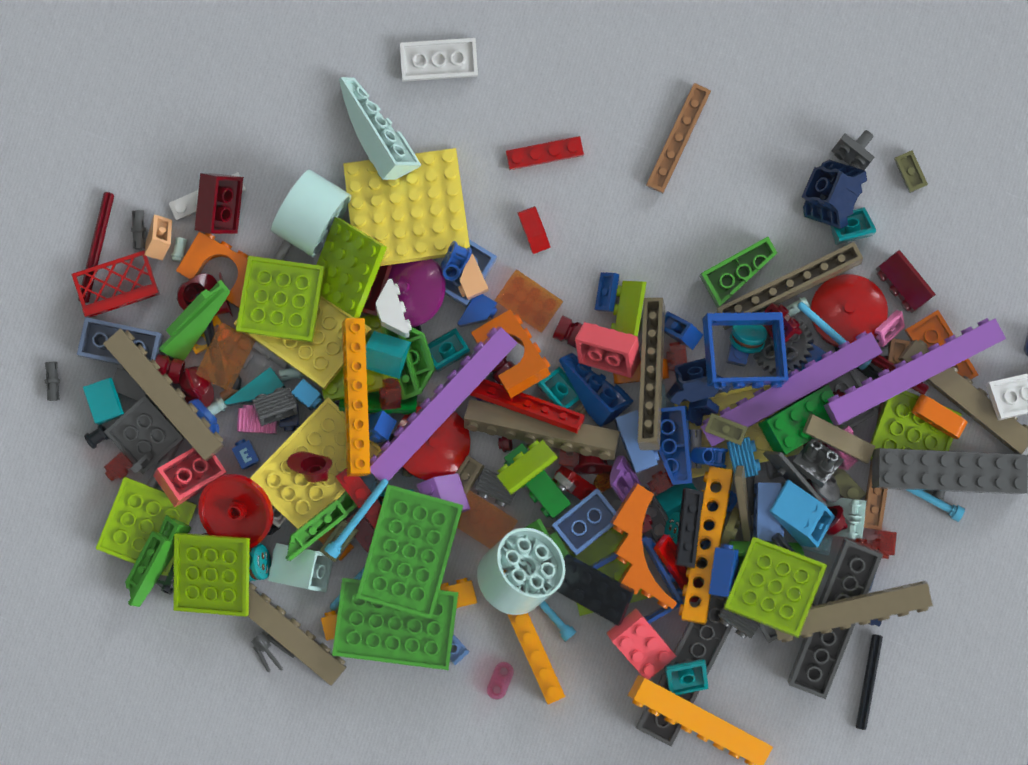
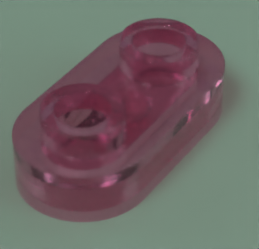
(500, 680)

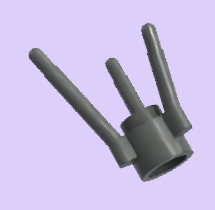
(261, 643)

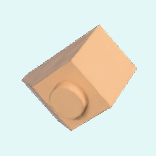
(158, 237)
(472, 280)

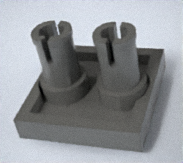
(854, 151)
(817, 462)

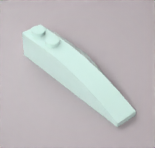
(384, 146)

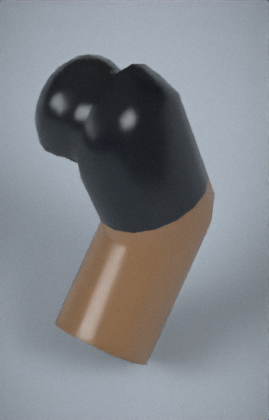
(236, 387)

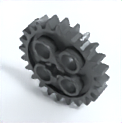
(800, 346)

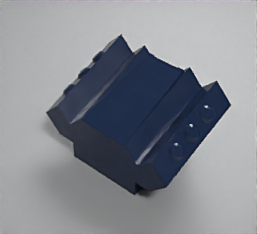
(832, 193)
(692, 383)

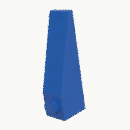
(597, 395)
(675, 444)

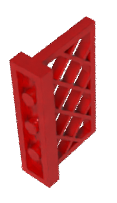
(120, 300)

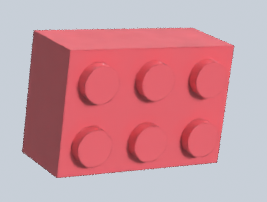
(607, 349)
(187, 475)
(641, 644)

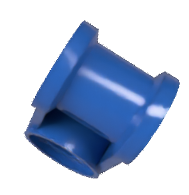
(455, 257)
(709, 456)

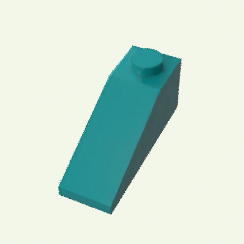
(262, 384)

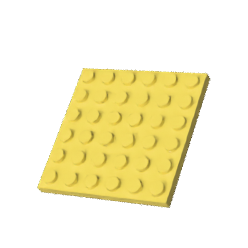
(413, 214)

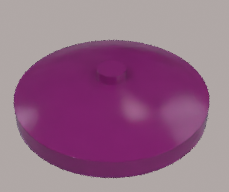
(420, 288)

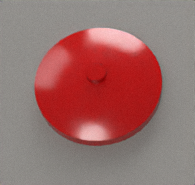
(849, 307)
(442, 451)
(236, 508)

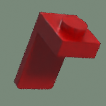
(583, 487)

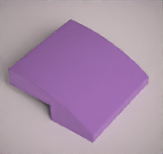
(622, 477)

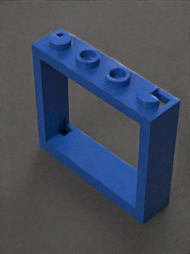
(728, 319)
(666, 577)

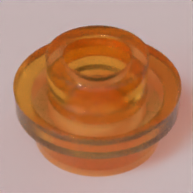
(602, 482)

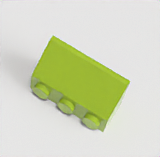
(630, 306)
(526, 466)

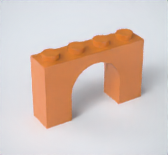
(205, 249)
(531, 367)

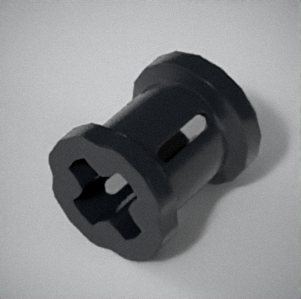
(96, 436)

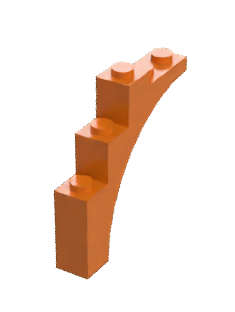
(630, 549)

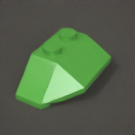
(418, 363)

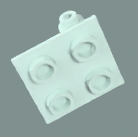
(854, 514)

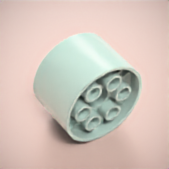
(309, 212)
(504, 589)

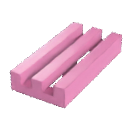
(890, 328)

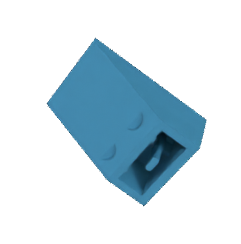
(802, 515)

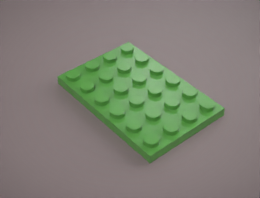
(409, 551)
(392, 635)

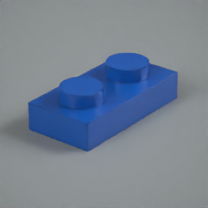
(607, 292)

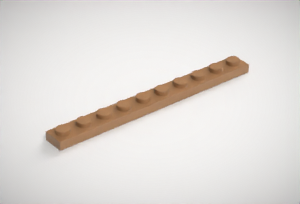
(876, 497)

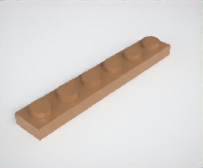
(678, 138)

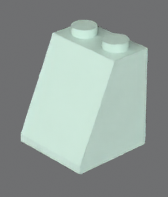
(307, 570)

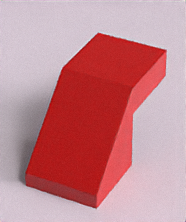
(534, 230)

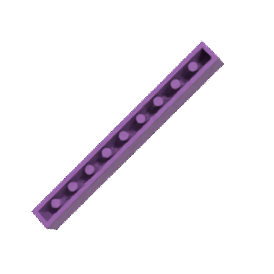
(914, 372)
(800, 383)
(441, 404)

